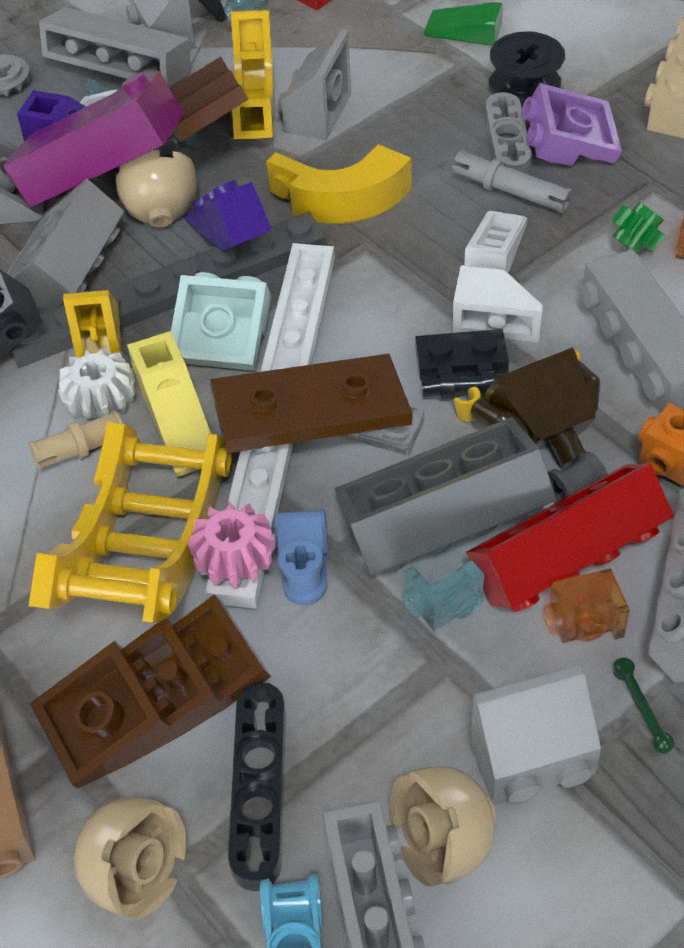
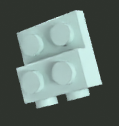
(220, 320)

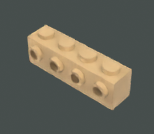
(667, 94)

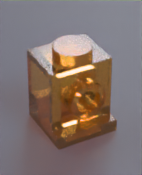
(587, 607)

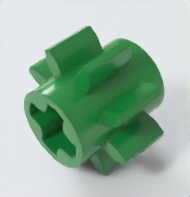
(638, 227)

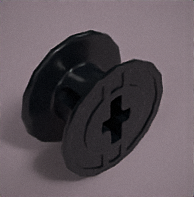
(524, 62)

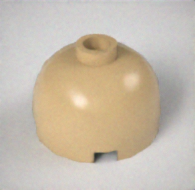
(157, 187)
(444, 823)
(129, 854)

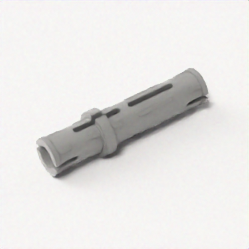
(497, 176)

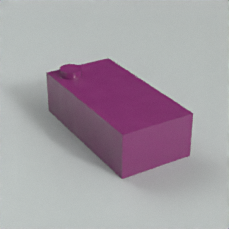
(95, 138)

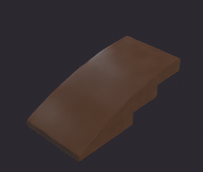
(206, 97)
(147, 692)

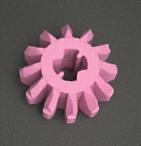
(232, 544)

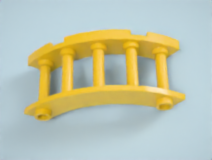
(75, 567)

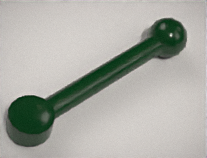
(624, 671)

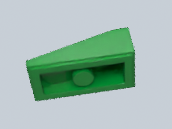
(467, 23)

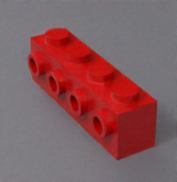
(571, 536)

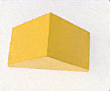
(93, 322)

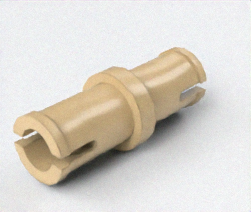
(71, 442)

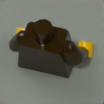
(547, 399)

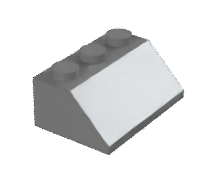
(67, 245)

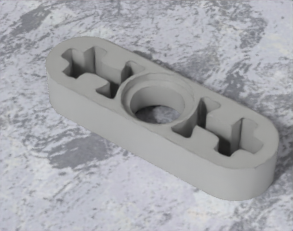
(511, 124)

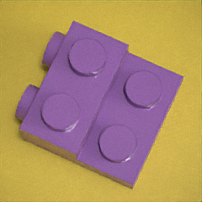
(570, 126)

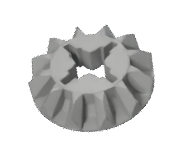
(13, 74)

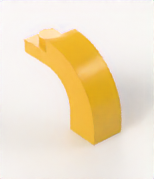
(254, 73)
(344, 193)

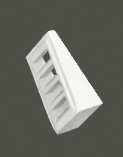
(495, 241)

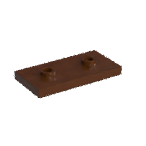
(309, 402)

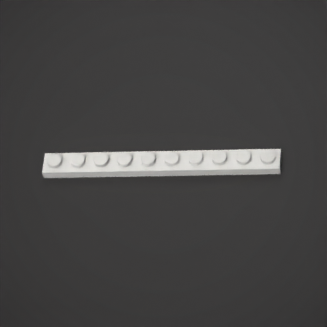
(291, 343)

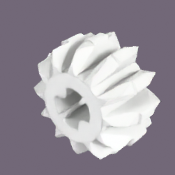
(96, 384)

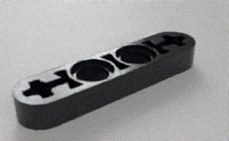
(252, 783)

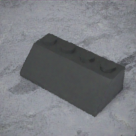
(445, 495)

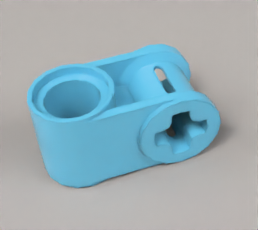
(292, 913)

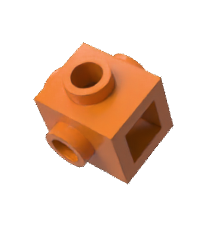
(664, 443)

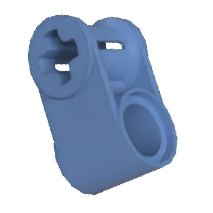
(302, 554)

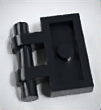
(460, 361)

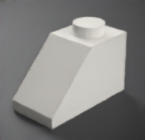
(495, 301)

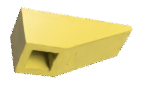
(169, 394)

